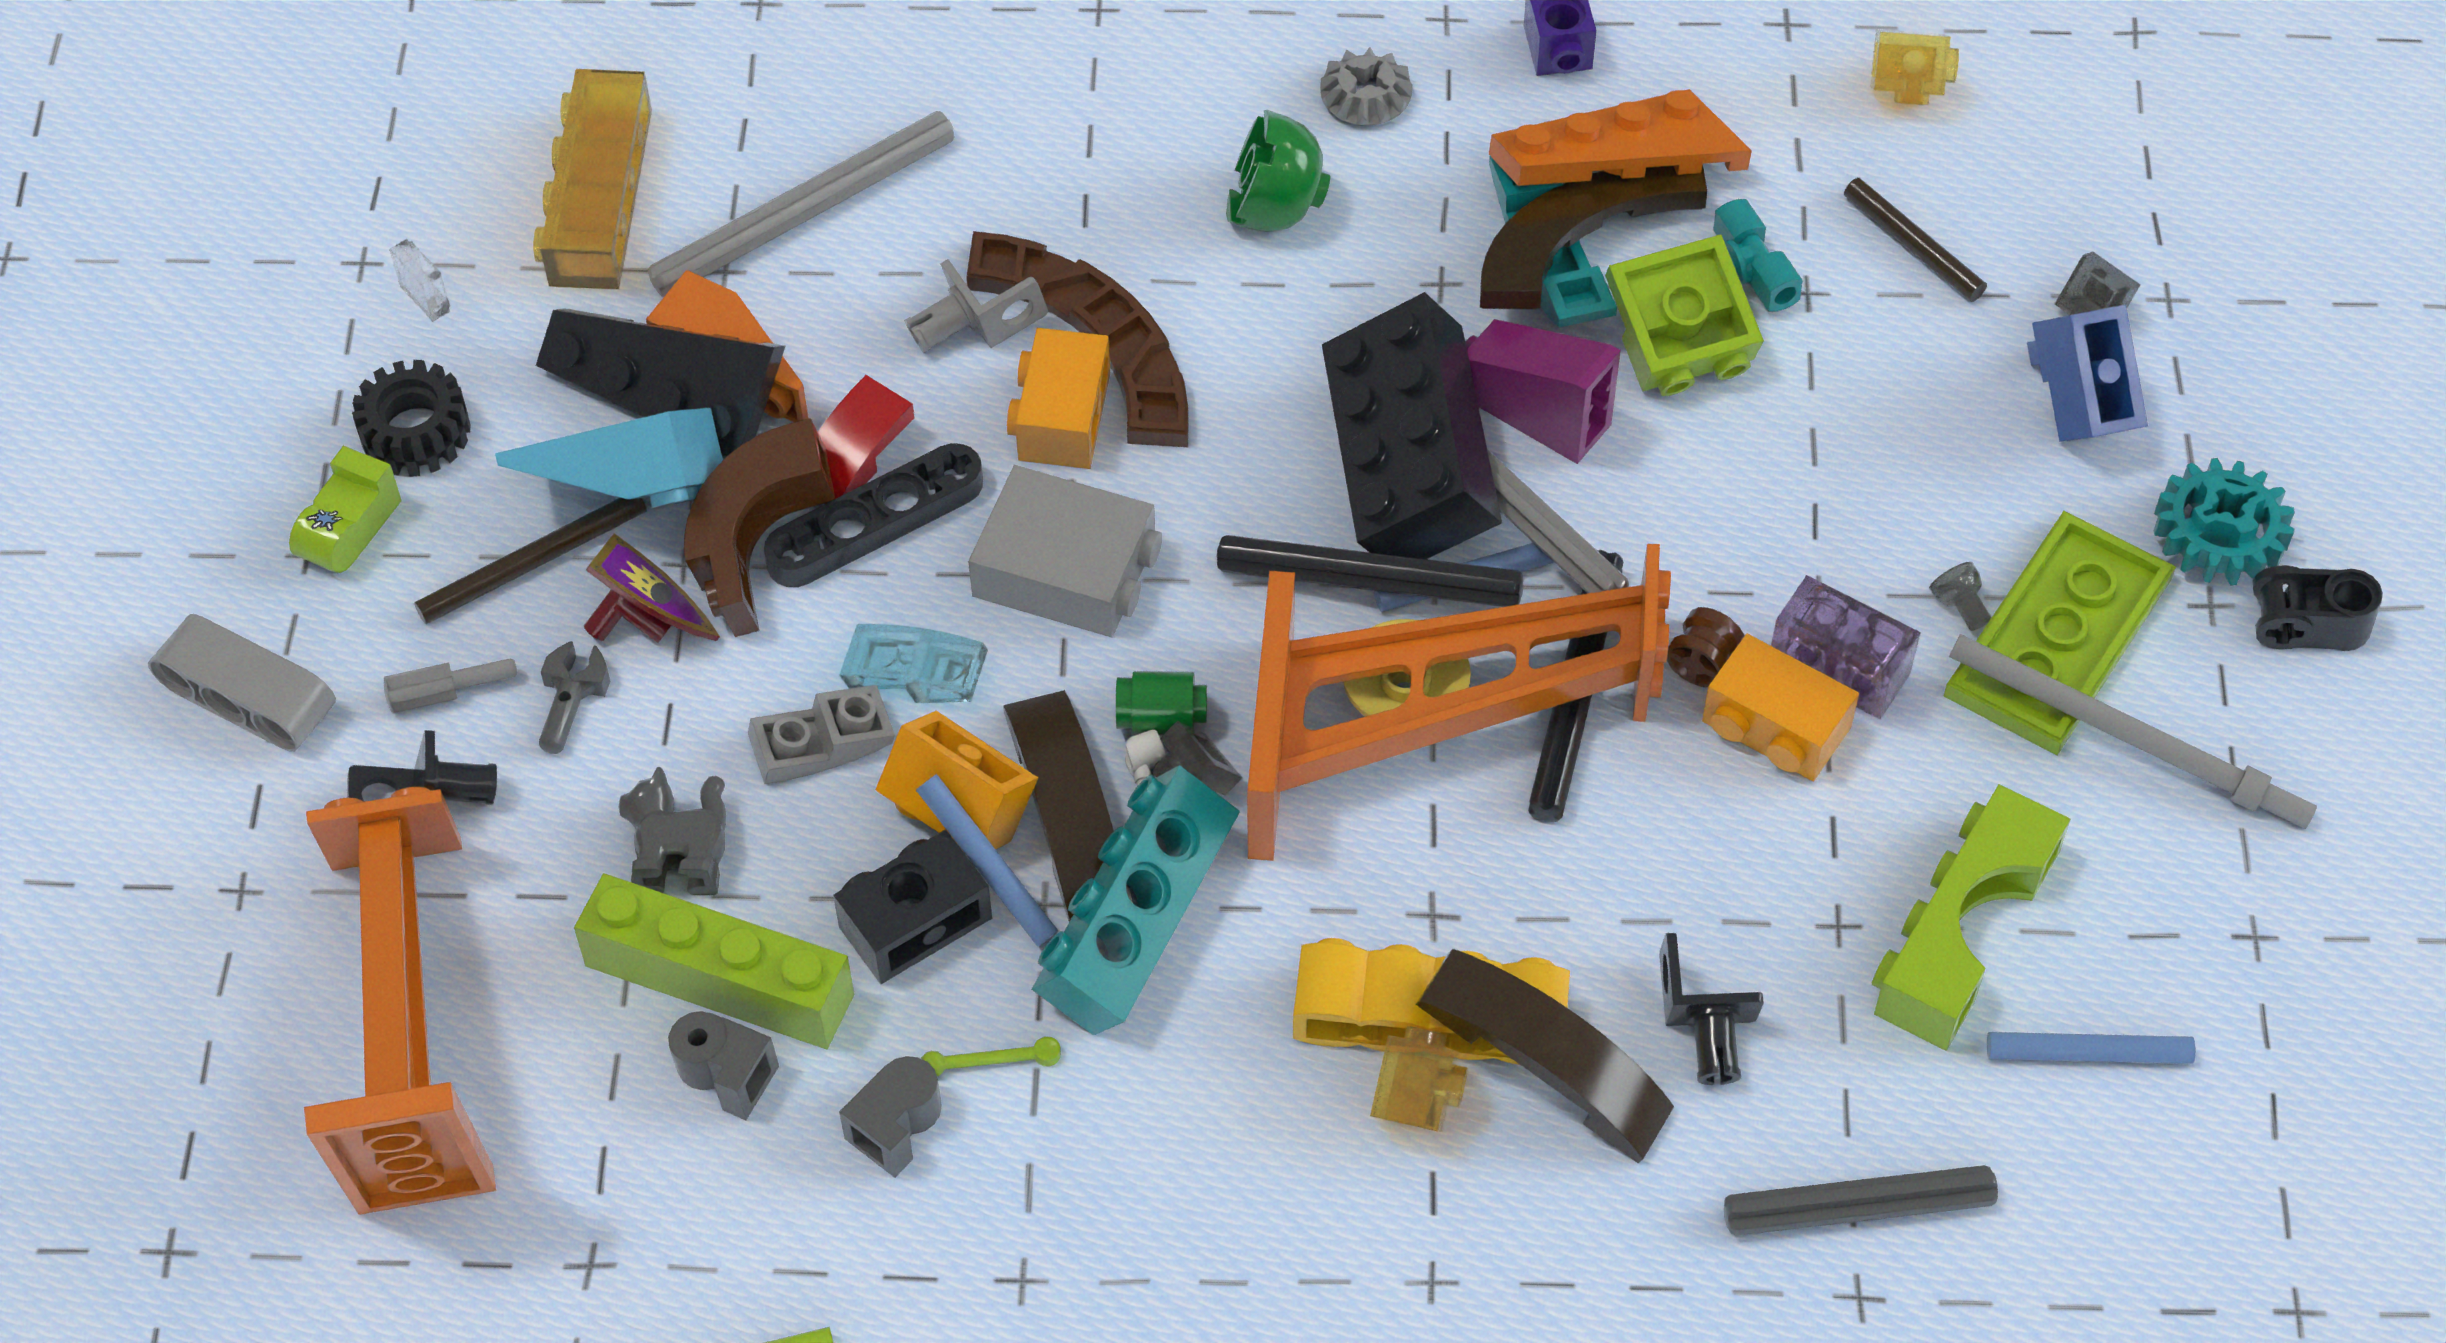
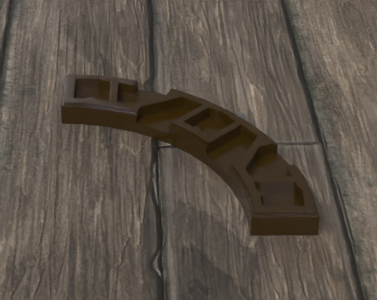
(1532, 237)

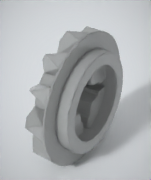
(1371, 104)

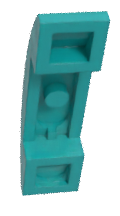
(1572, 288)

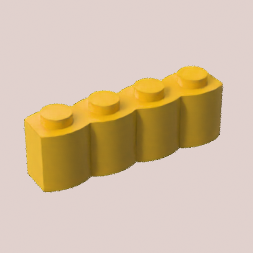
(1365, 995)

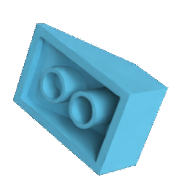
(640, 458)

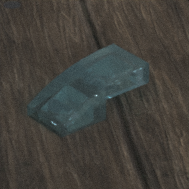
(921, 660)

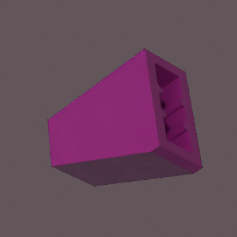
(1546, 384)

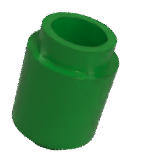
(1159, 701)

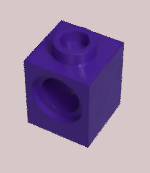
(1560, 35)

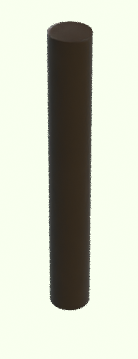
(1915, 239)

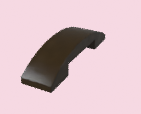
(1066, 789)
(1551, 1044)

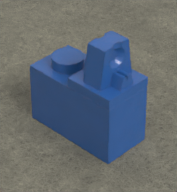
(2090, 372)

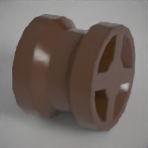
(1704, 646)

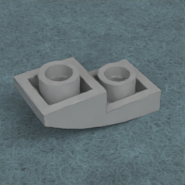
(832, 733)

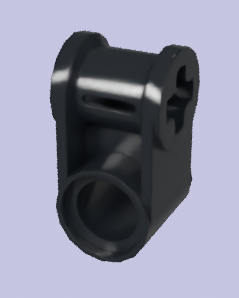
(2315, 607)

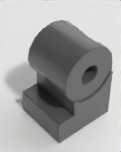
(723, 1056)
(890, 1109)

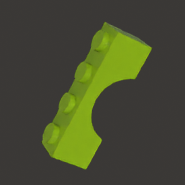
(1935, 974)

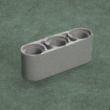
(242, 682)

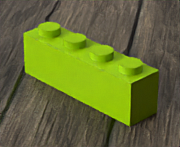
(715, 960)

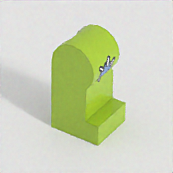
(345, 511)

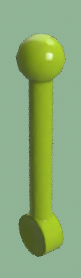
(1045, 1052)

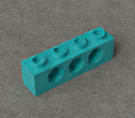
(1193, 827)

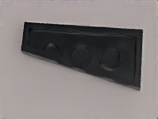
(664, 369)

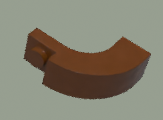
(740, 501)

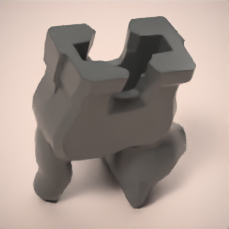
(674, 840)

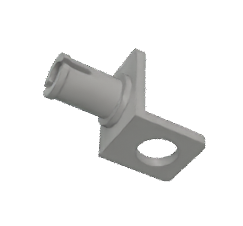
(963, 309)

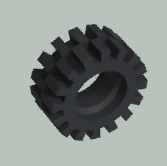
(408, 391)

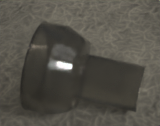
(1959, 589)

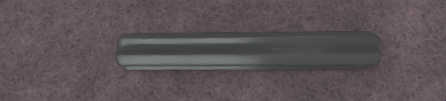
(1860, 1200)

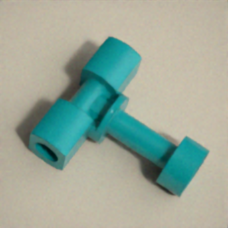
(1766, 271)

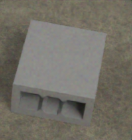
(1064, 551)

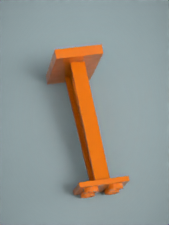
(1291, 755)
(405, 1136)

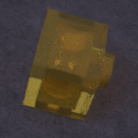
(1913, 65)
(1418, 1080)

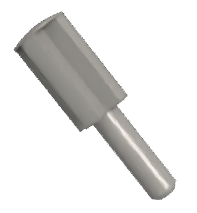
(439, 683)

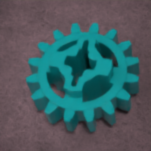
(2223, 521)

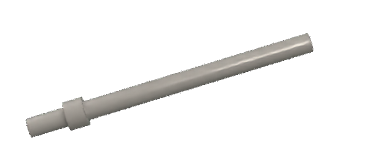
(2248, 786)

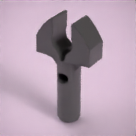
(570, 692)

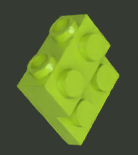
(1684, 315)

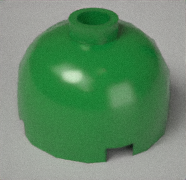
(1277, 175)

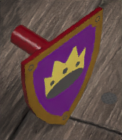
(641, 596)

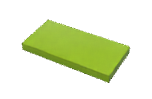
(2067, 620)

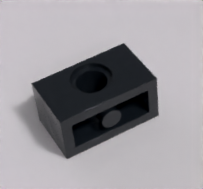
(900, 936)

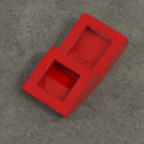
(861, 430)

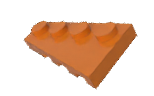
(1621, 141)

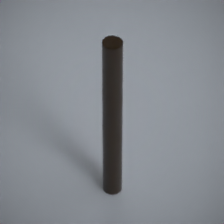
(528, 558)

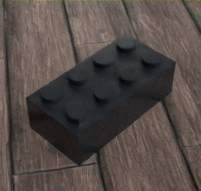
(1410, 432)

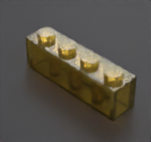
(594, 179)

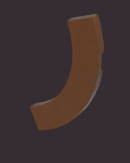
(1100, 306)

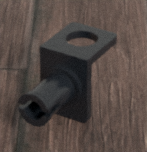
(456, 780)
(1709, 1014)

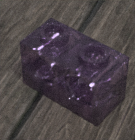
(1847, 643)

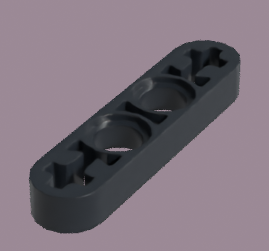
(868, 507)

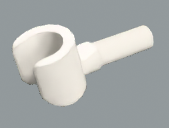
(1143, 754)

